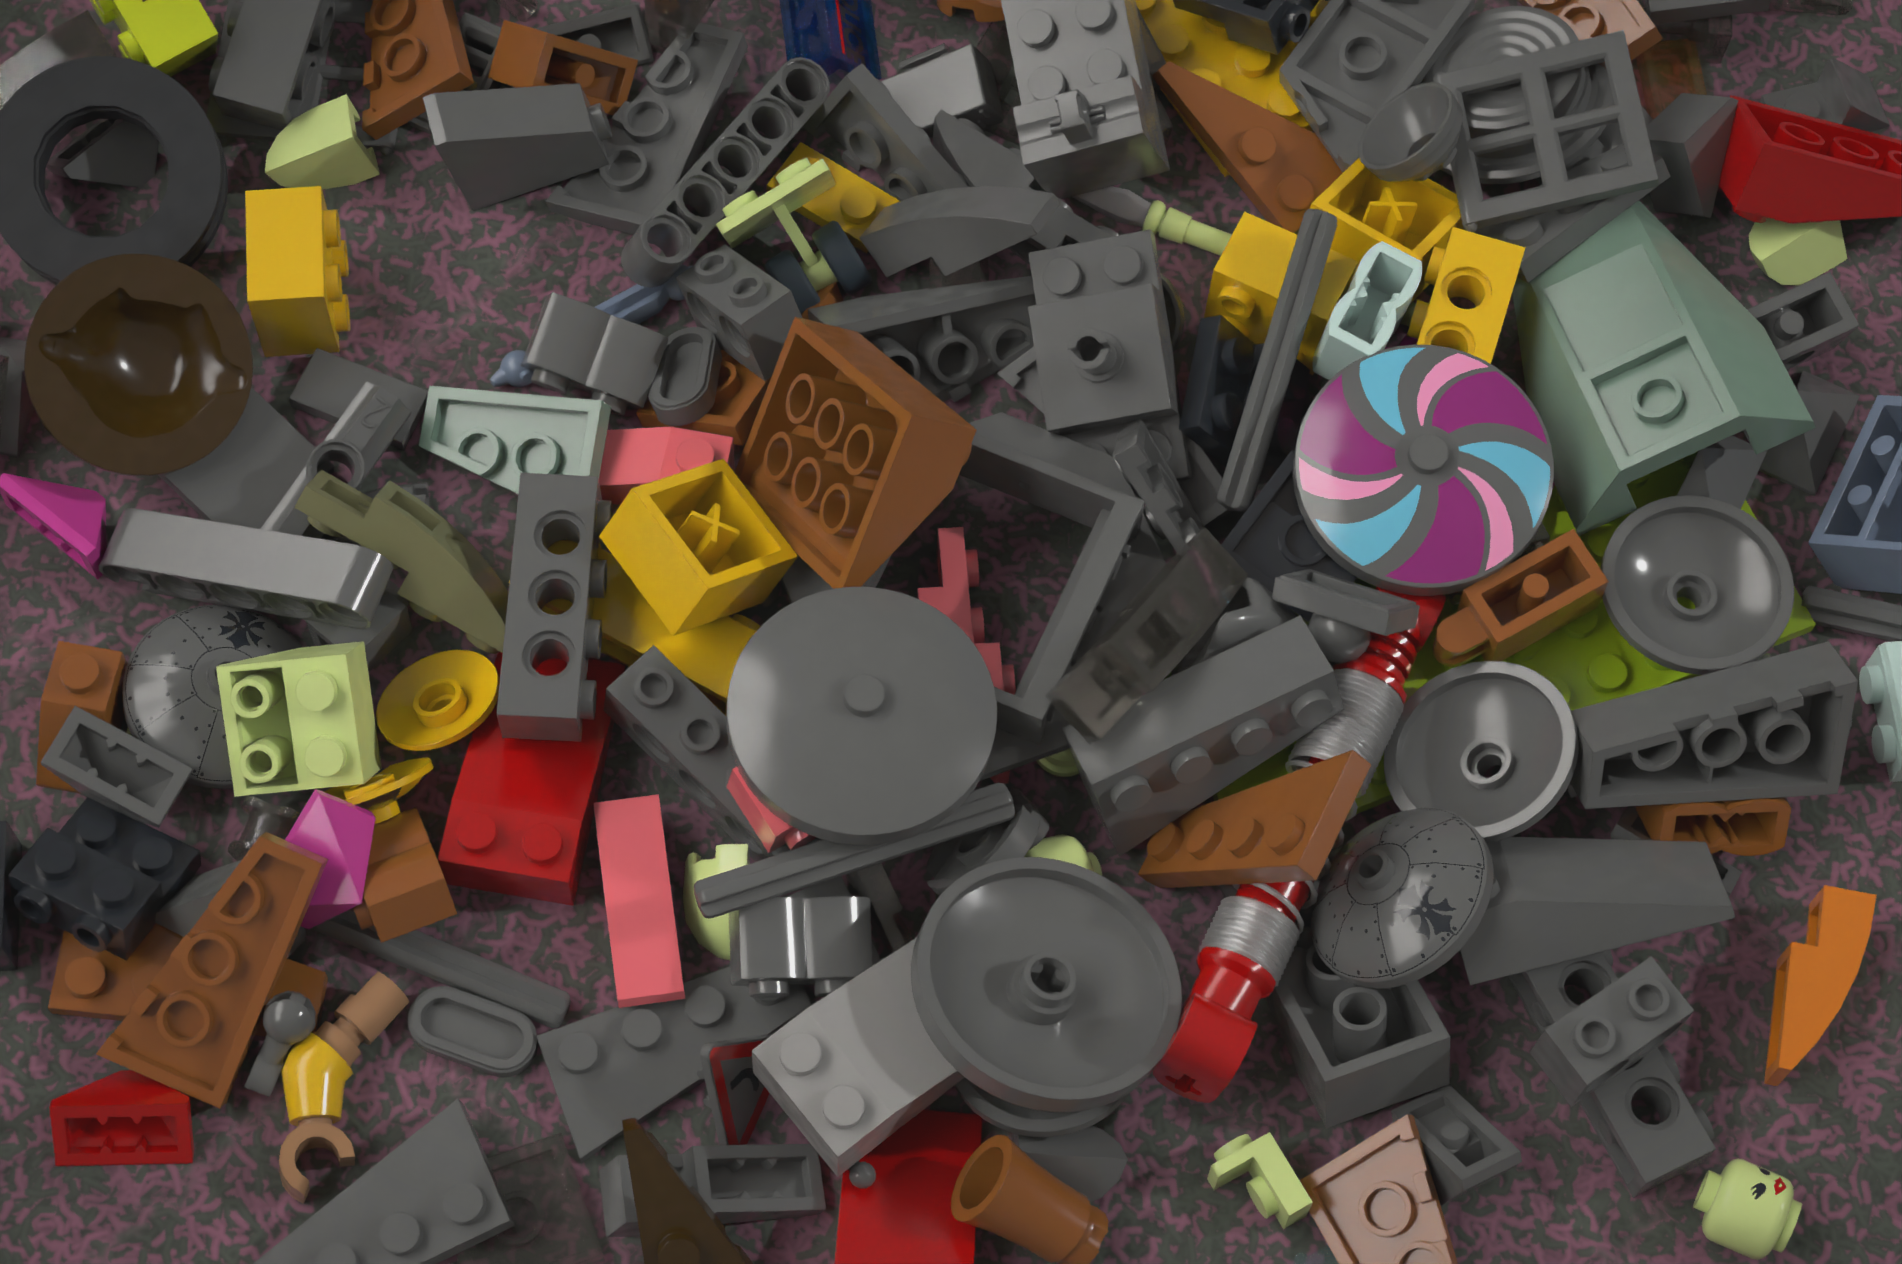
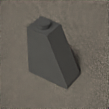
(516, 138)

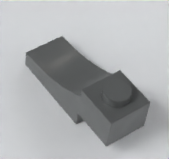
(733, 1180)

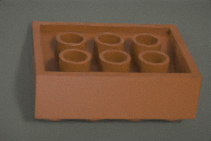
(849, 452)

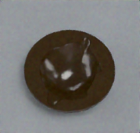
(138, 364)

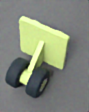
(836, 255)

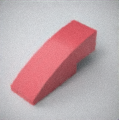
(638, 901)

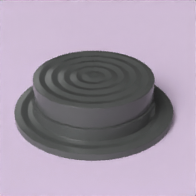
(1506, 34)

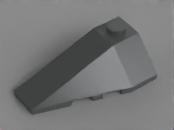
(945, 333)

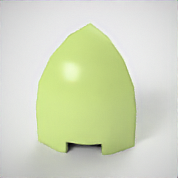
(321, 149)
(1797, 250)
(712, 932)

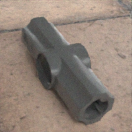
(356, 441)

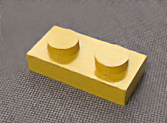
(850, 202)

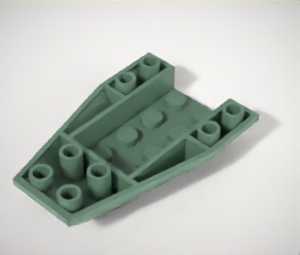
(1643, 364)

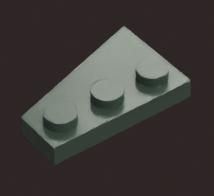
(514, 433)

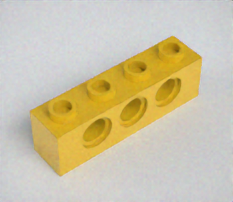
(1470, 269)

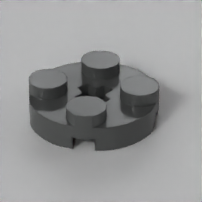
(999, 842)

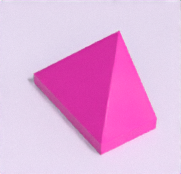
(63, 514)
(342, 836)

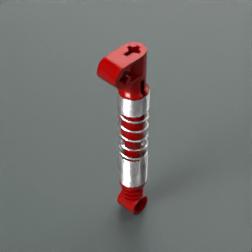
(1256, 927)

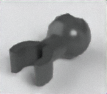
(287, 1020)

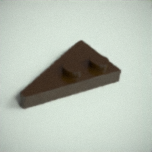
(671, 1216)

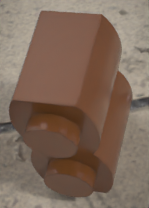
(1733, 826)
(402, 880)

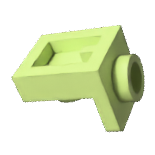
(1274, 1183)

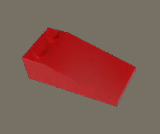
(1808, 168)
(527, 803)
(908, 1207)

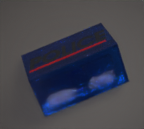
(831, 34)

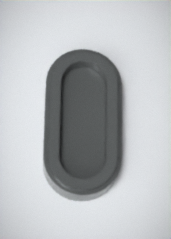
(686, 377)
(473, 1031)

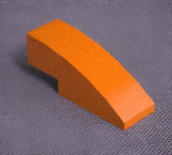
(1816, 976)

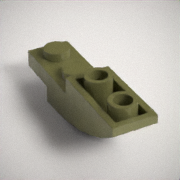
(444, 569)

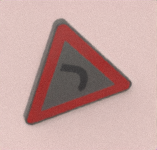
(732, 1087)

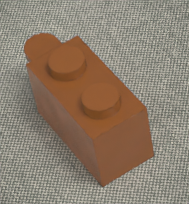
(1522, 603)

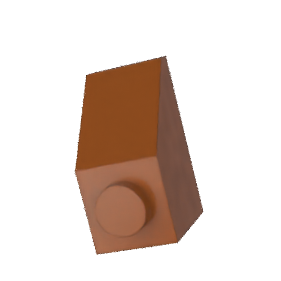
(541, 59)
(84, 679)

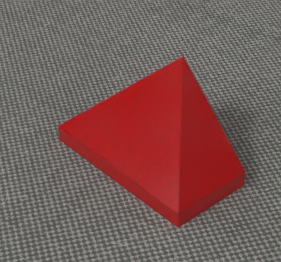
(122, 1123)

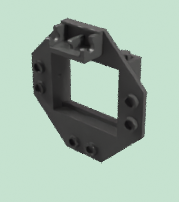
(1109, 572)

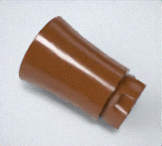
(1027, 1204)

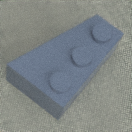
(1862, 521)

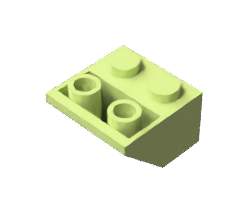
(299, 719)

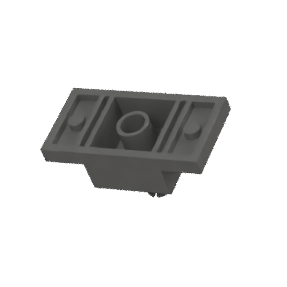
(1106, 344)

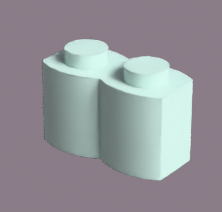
(1369, 309)

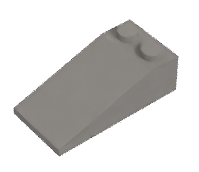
(856, 1063)

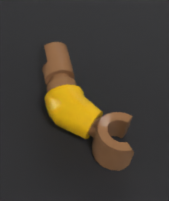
(317, 1075)

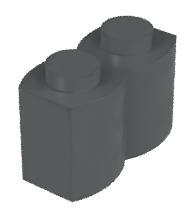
(593, 353)
(799, 944)

